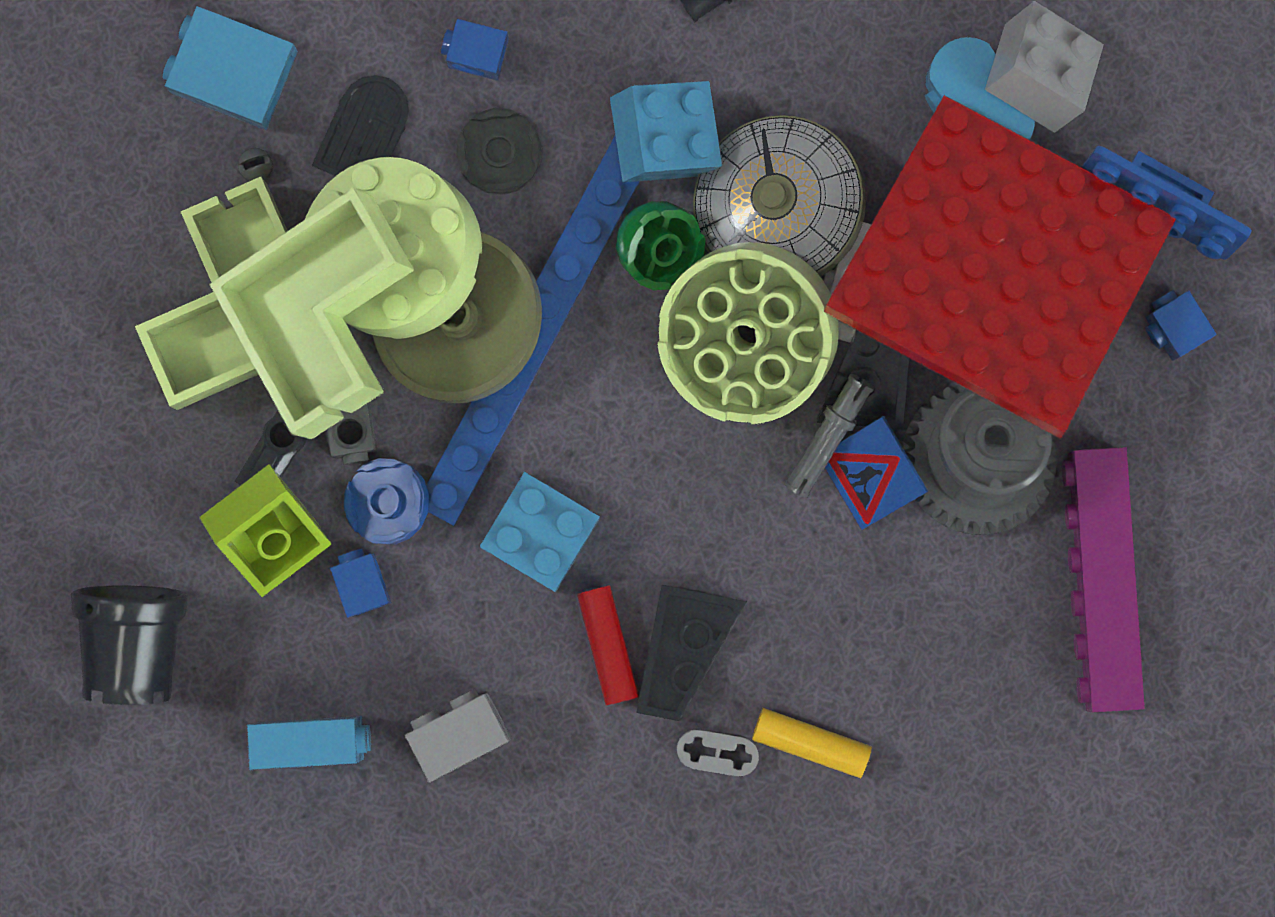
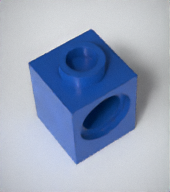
(475, 49)
(360, 583)

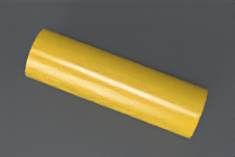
(811, 743)

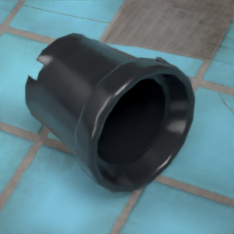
(128, 640)

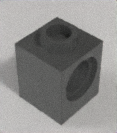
(359, 451)

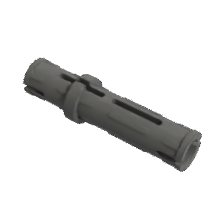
(837, 421)

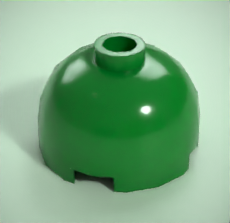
(659, 244)

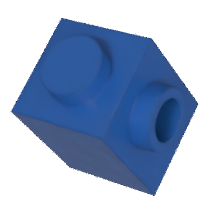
(1178, 324)

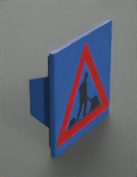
(874, 473)

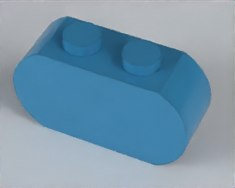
(961, 73)

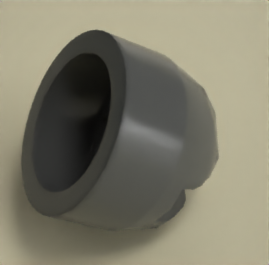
(257, 171)

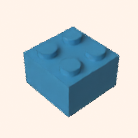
(665, 131)
(540, 532)

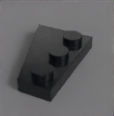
(884, 370)
(682, 647)

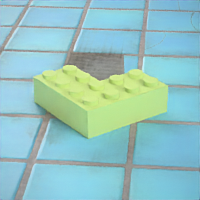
(293, 303)
(195, 344)

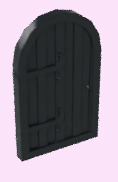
(364, 125)

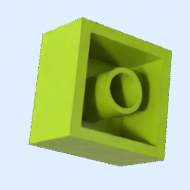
(265, 530)

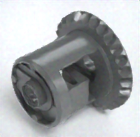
(978, 462)

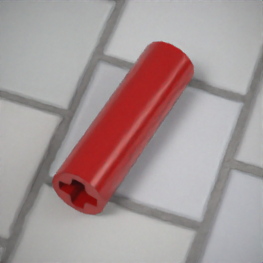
(607, 645)

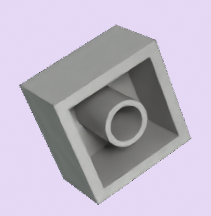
(1044, 67)
(457, 736)

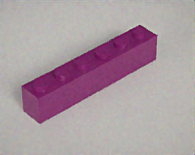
(1104, 580)

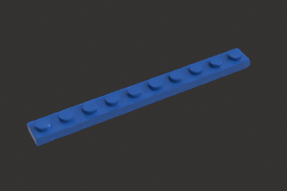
(559, 289)

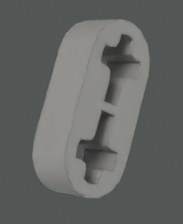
(716, 763)

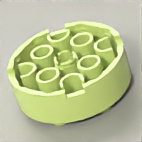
(435, 233)
(757, 289)

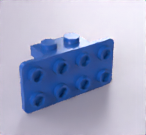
(1184, 199)

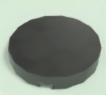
(504, 166)

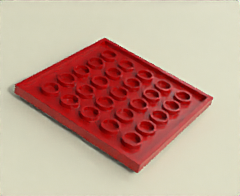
(1000, 266)

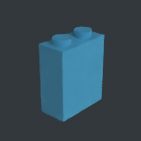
(229, 67)
(307, 742)

